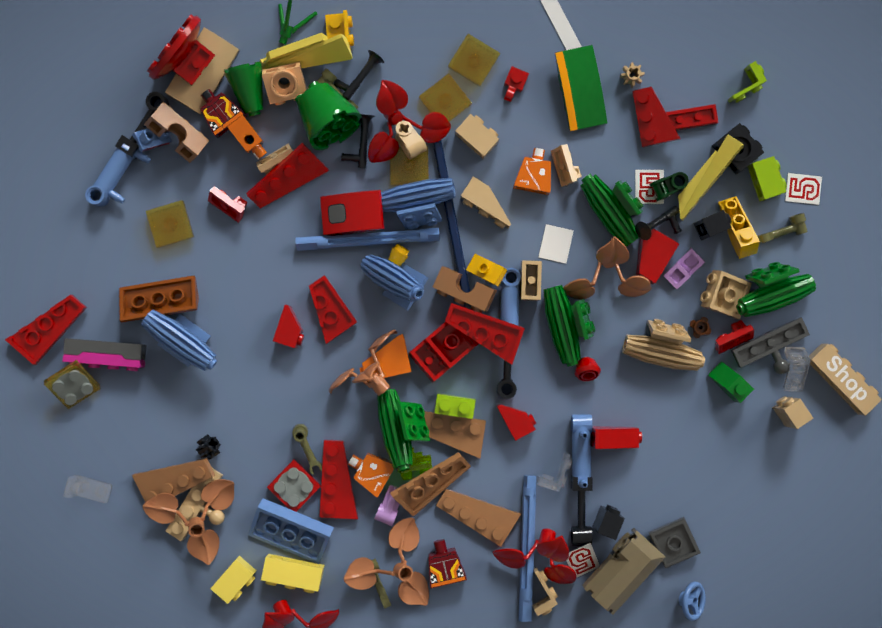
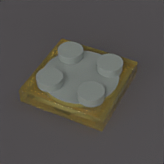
(72, 384)

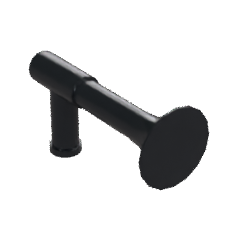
(350, 89)
(362, 157)
(644, 230)

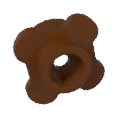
(705, 327)

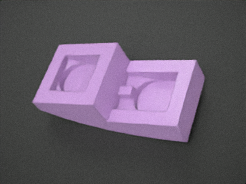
(684, 268)

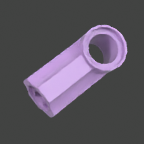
(388, 509)

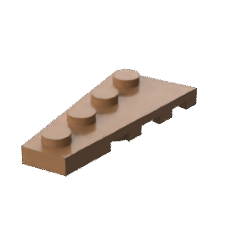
(457, 432)
(173, 478)

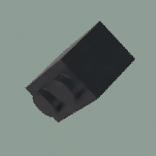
(713, 225)
(608, 521)

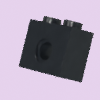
(749, 153)

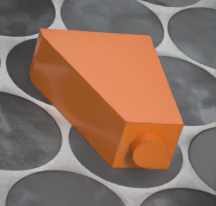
(392, 358)

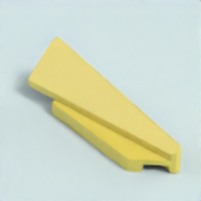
(310, 52)
(708, 175)

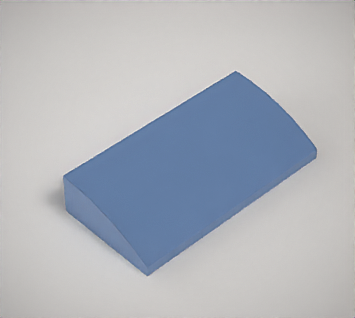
(290, 531)

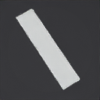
(561, 24)

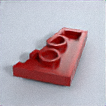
(652, 119)
(331, 310)

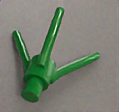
(287, 30)

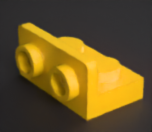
(339, 24)

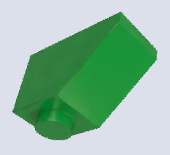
(730, 382)

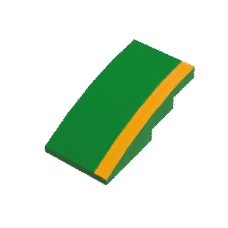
(581, 87)

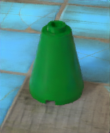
(247, 86)

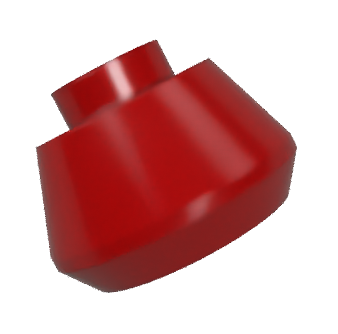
(587, 369)

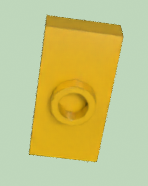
(486, 270)

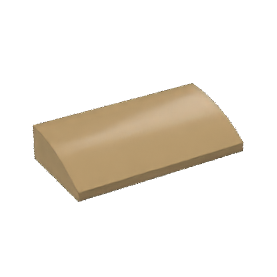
(210, 76)

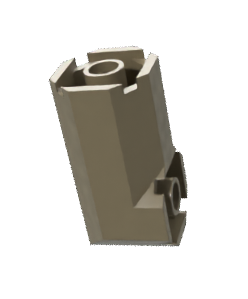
(623, 571)

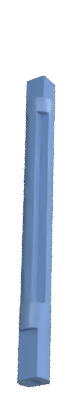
(327, 242)
(527, 543)

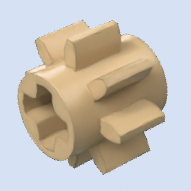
(635, 69)

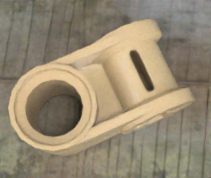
(409, 140)

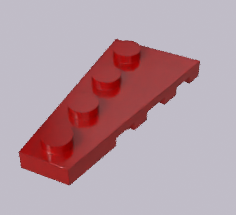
(291, 173)

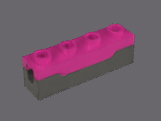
(105, 353)

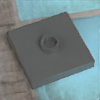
(675, 542)

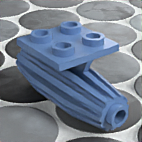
(417, 201)
(400, 283)
(181, 339)

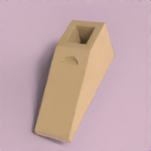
(481, 197)

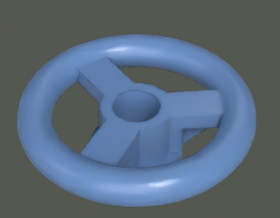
(690, 600)

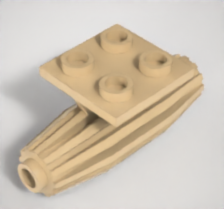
(664, 347)

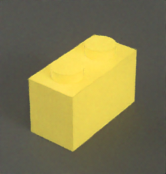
(233, 579)

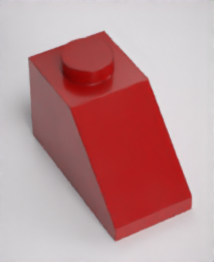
(289, 329)
(517, 421)

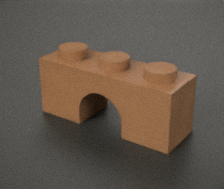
(190, 140)
(449, 284)

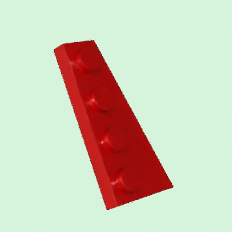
(492, 333)
(41, 334)
(336, 487)

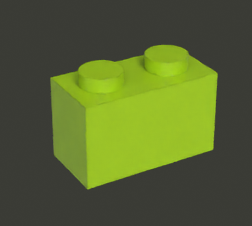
(767, 178)
(455, 406)

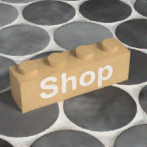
(844, 379)

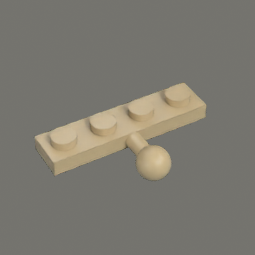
(192, 507)

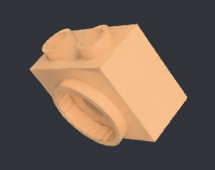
(280, 93)

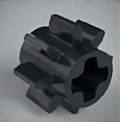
(208, 447)

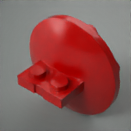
(183, 54)

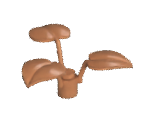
(609, 256)
(376, 381)
(201, 543)
(414, 587)

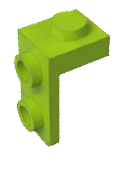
(756, 75)

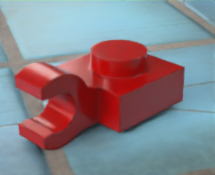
(515, 81)

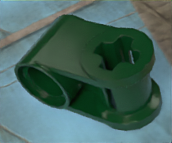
(666, 187)

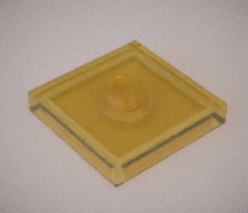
(474, 60)
(445, 98)
(406, 170)
(170, 224)

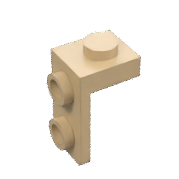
(546, 604)

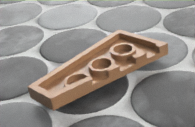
(425, 487)
(485, 518)

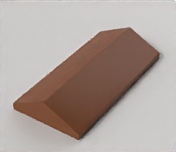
(163, 296)

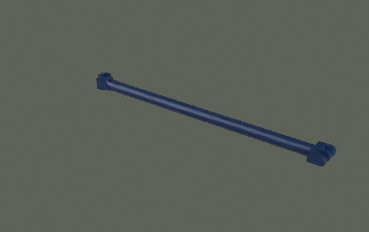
(452, 222)

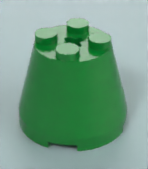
(326, 115)

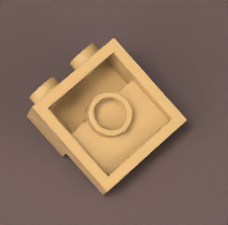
(724, 292)

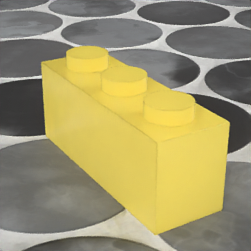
(292, 573)

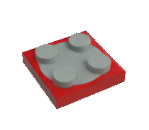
(294, 486)

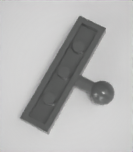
(770, 344)

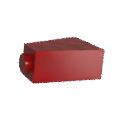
(654, 255)
(615, 437)

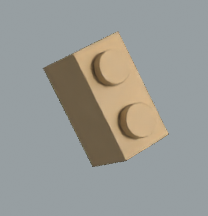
(477, 136)
(530, 280)
(792, 412)

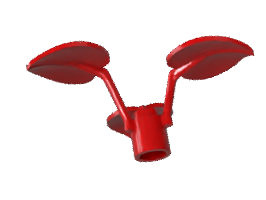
(388, 101)
(547, 546)
(284, 615)

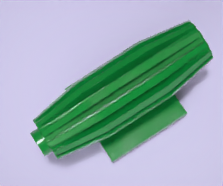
(613, 207)
(775, 289)
(567, 323)
(399, 426)

